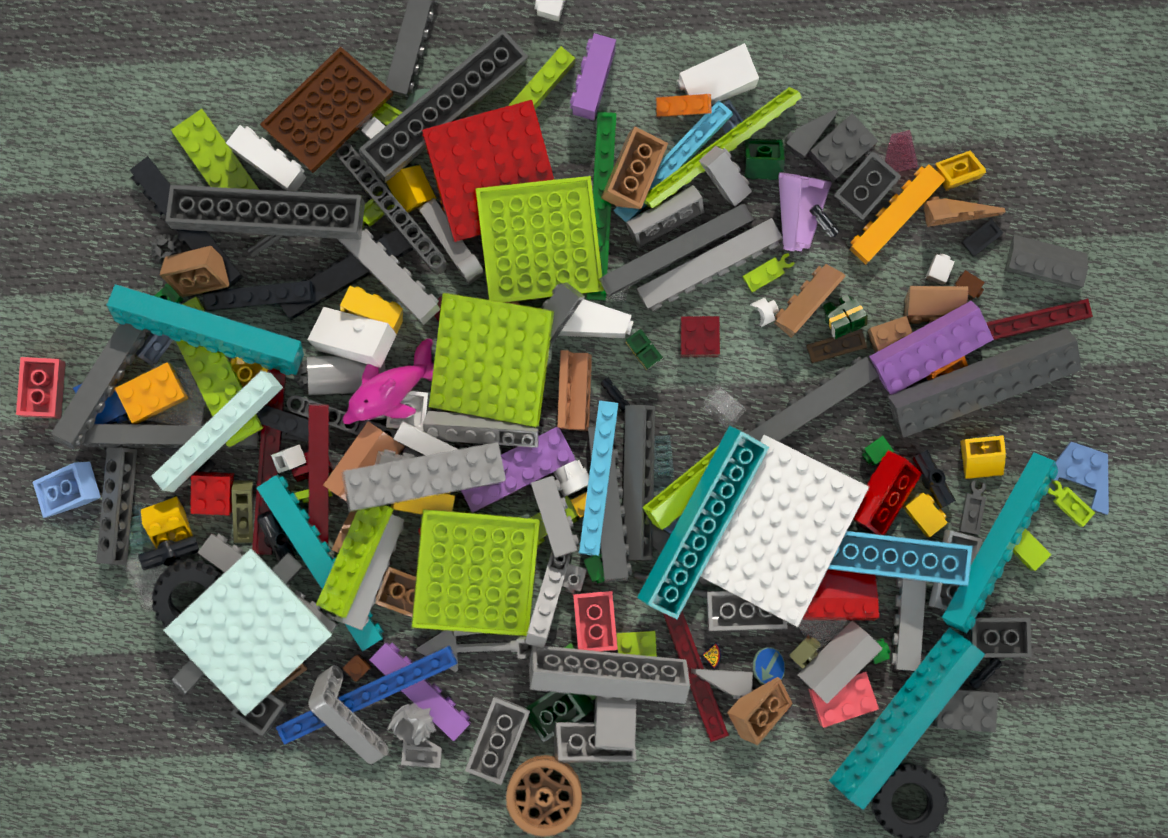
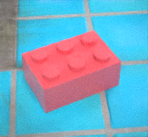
(40, 387)
(595, 621)
(852, 701)

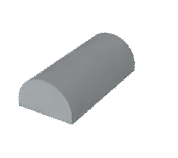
(665, 216)
(335, 375)
(943, 593)
(734, 613)
(497, 740)
(577, 745)

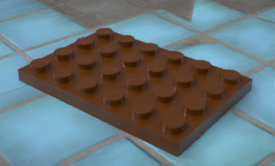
(326, 109)

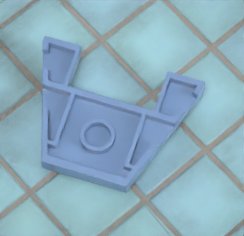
(1088, 469)

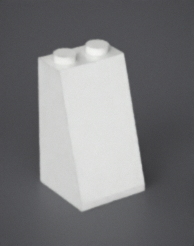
(721, 75)
(597, 321)

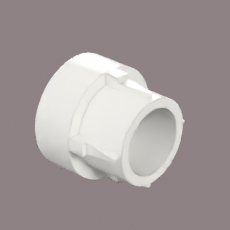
(572, 477)

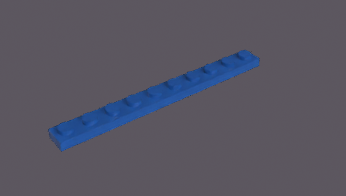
(373, 692)

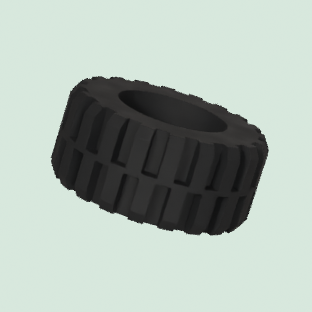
(171, 577)
(934, 810)

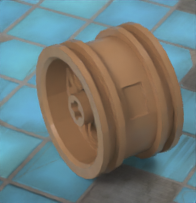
(545, 805)

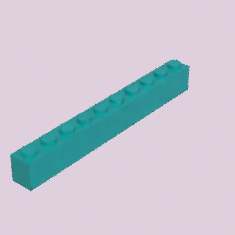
(1000, 542)
(309, 546)

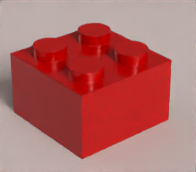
(211, 493)

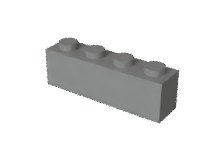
(554, 516)

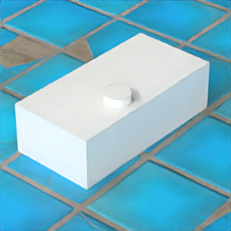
(352, 337)

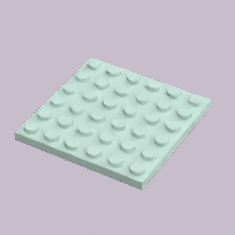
(248, 632)

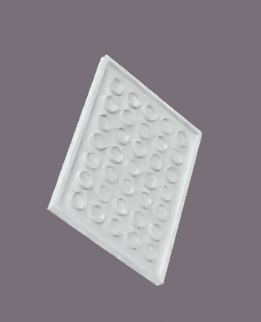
(785, 532)

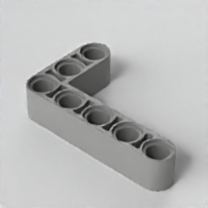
(457, 251)
(341, 720)

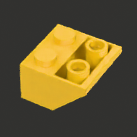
(983, 456)
(166, 521)

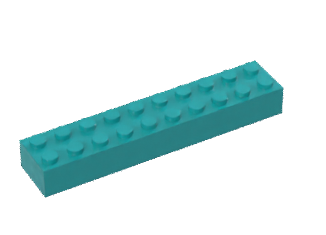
(205, 330)
(703, 522)
(906, 718)

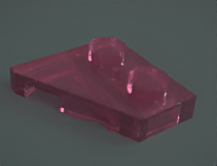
(901, 152)

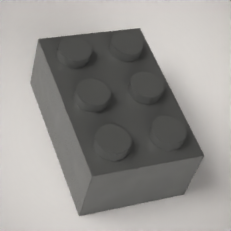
(842, 148)
(867, 186)
(1002, 636)
(969, 711)

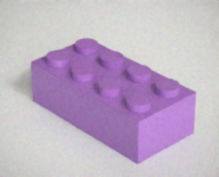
(594, 76)

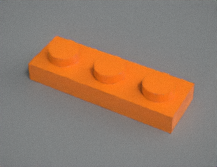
(683, 105)

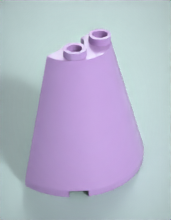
(797, 197)

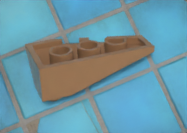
(948, 211)

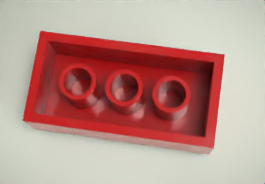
(886, 493)

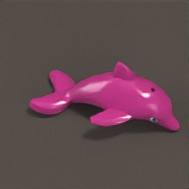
(384, 392)

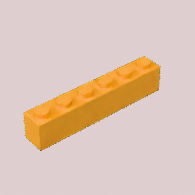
(895, 216)

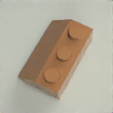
(195, 271)
(933, 302)

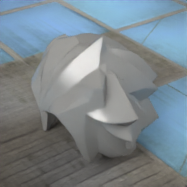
(412, 724)

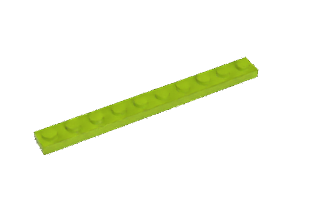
(729, 141)

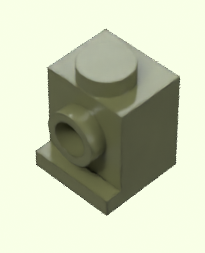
(805, 651)

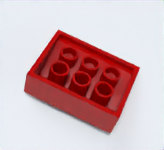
(845, 597)

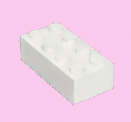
(265, 159)

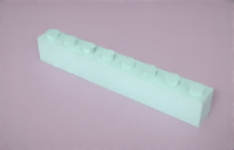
(217, 431)

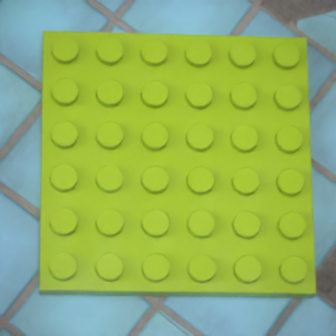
(539, 238)
(491, 359)
(475, 572)

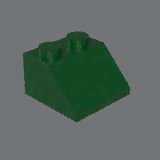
(763, 159)

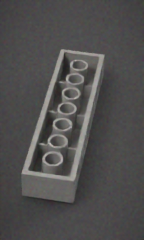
(423, 476)
(608, 674)

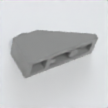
(731, 682)

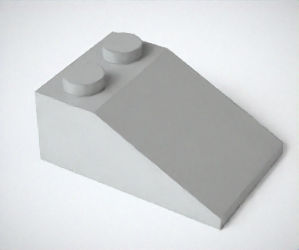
(615, 723)

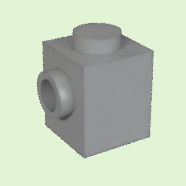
(574, 578)

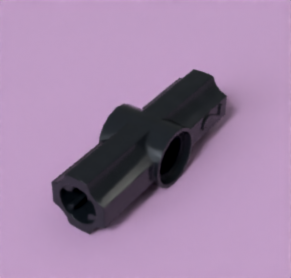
(928, 469)
(272, 531)
(168, 553)

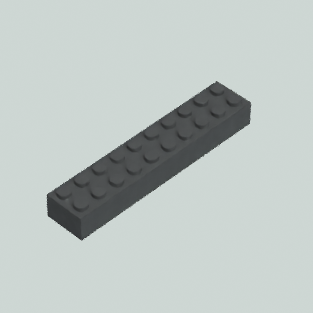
(444, 103)
(265, 212)
(985, 382)

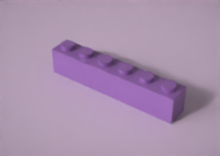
(423, 693)

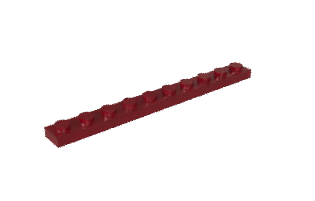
(269, 445)

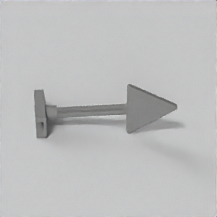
(446, 638)

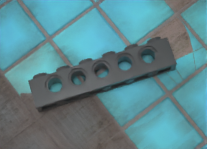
(116, 506)

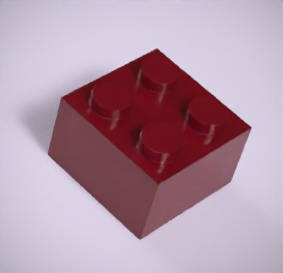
(699, 336)

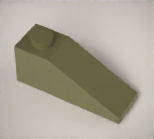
(243, 511)

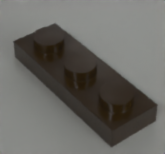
(833, 347)

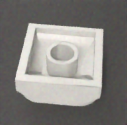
(415, 400)

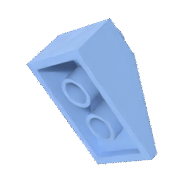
(66, 489)

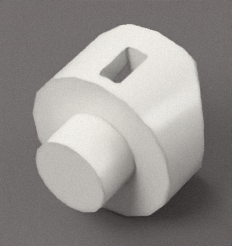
(766, 310)

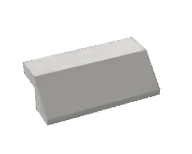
(839, 661)

